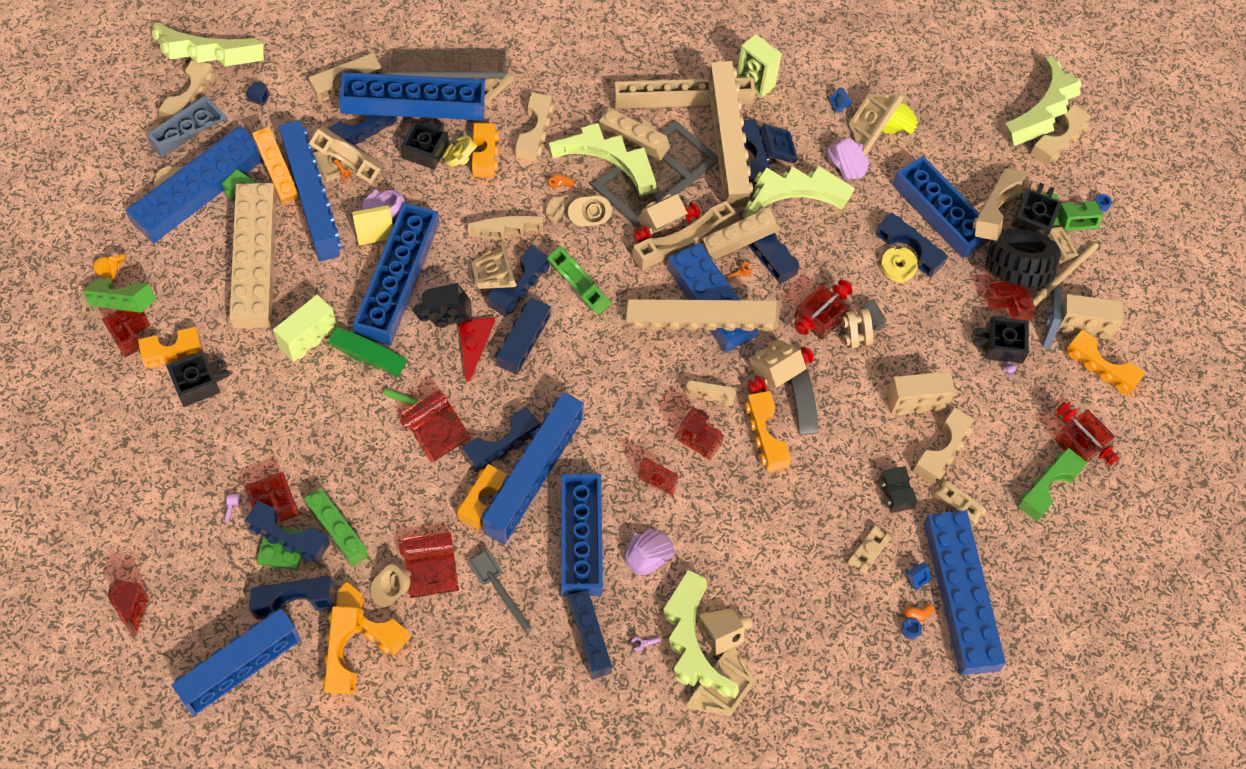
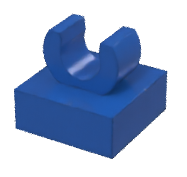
(840, 100)
(918, 575)

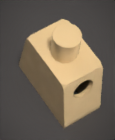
(724, 629)

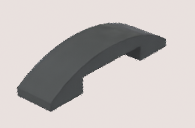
(805, 403)

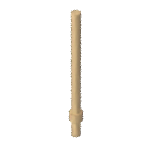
(1043, 293)

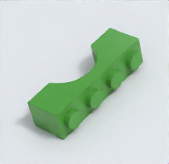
(579, 280)
(131, 298)
(1038, 499)

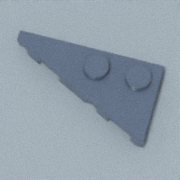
(1054, 317)

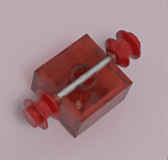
(823, 309)
(1085, 435)

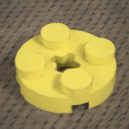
(459, 152)
(896, 273)

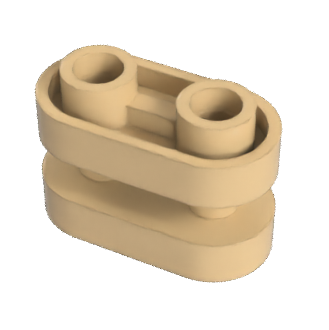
(850, 323)

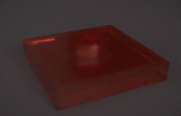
(658, 476)

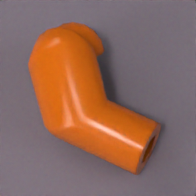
(559, 180)
(919, 614)

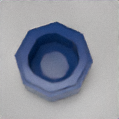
(1103, 201)
(911, 628)

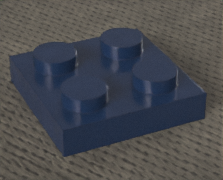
(779, 143)

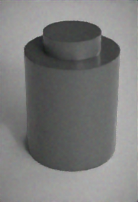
(877, 316)

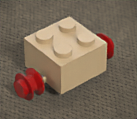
(663, 214)
(777, 365)

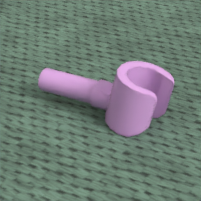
(1009, 368)
(232, 499)
(644, 643)

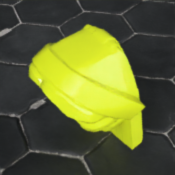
(901, 120)

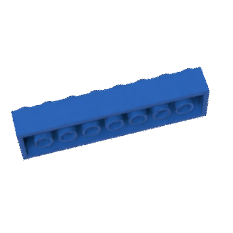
(412, 96)
(193, 185)
(311, 191)
(396, 274)
(532, 468)
(964, 593)

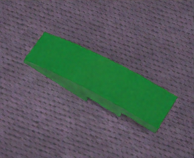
(367, 351)

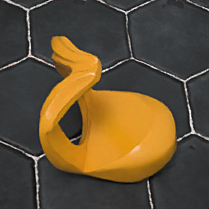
(107, 266)

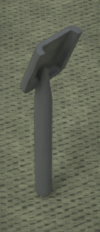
(487, 571)

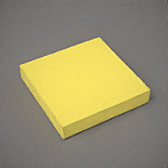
(373, 224)

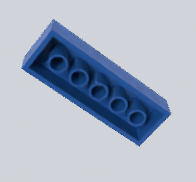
(940, 205)
(702, 280)
(581, 534)
(236, 661)

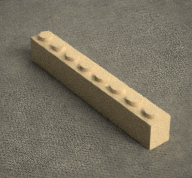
(673, 93)
(703, 314)

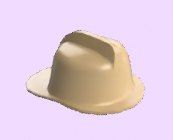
(589, 211)
(390, 585)

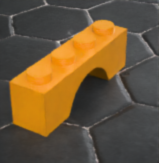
(275, 165)
(1085, 351)
(773, 452)
(388, 635)
(339, 677)

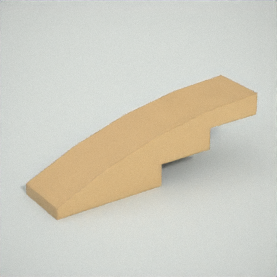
(509, 225)

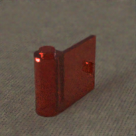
(434, 423)
(431, 564)

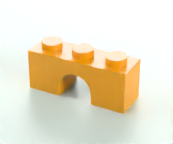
(484, 162)
(155, 354)
(471, 509)

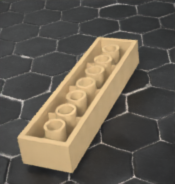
(729, 134)
(253, 255)

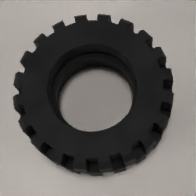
(1023, 258)

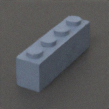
(185, 126)

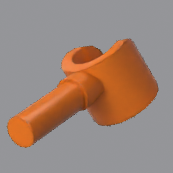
(344, 173)
(743, 271)

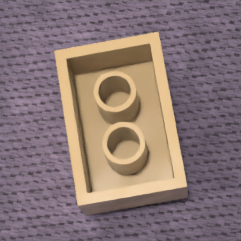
(1094, 315)
(920, 393)

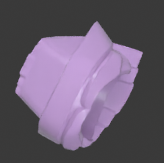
(848, 158)
(389, 197)
(648, 551)

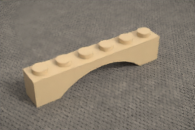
(990, 219)
(659, 249)

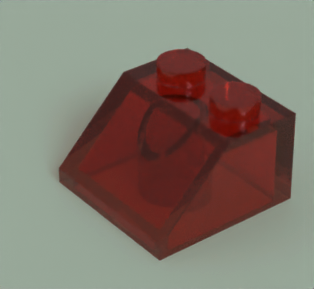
(129, 602)

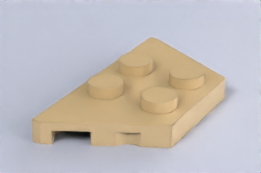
(873, 117)
(493, 269)
(710, 700)

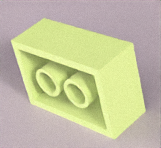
(761, 62)
(305, 328)

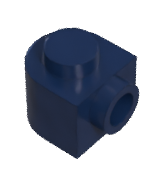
(258, 93)

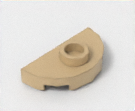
(164, 173)
(557, 207)

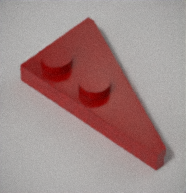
(473, 340)

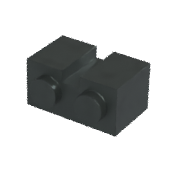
(897, 489)

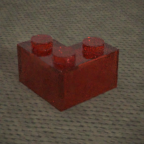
(1013, 297)
(123, 326)
(698, 435)
(276, 492)

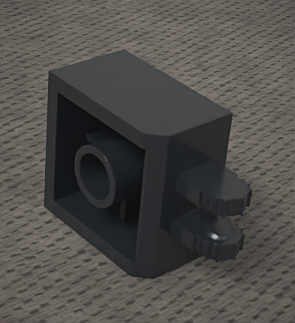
(425, 143)
(1044, 205)
(444, 306)
(1005, 339)
(195, 377)

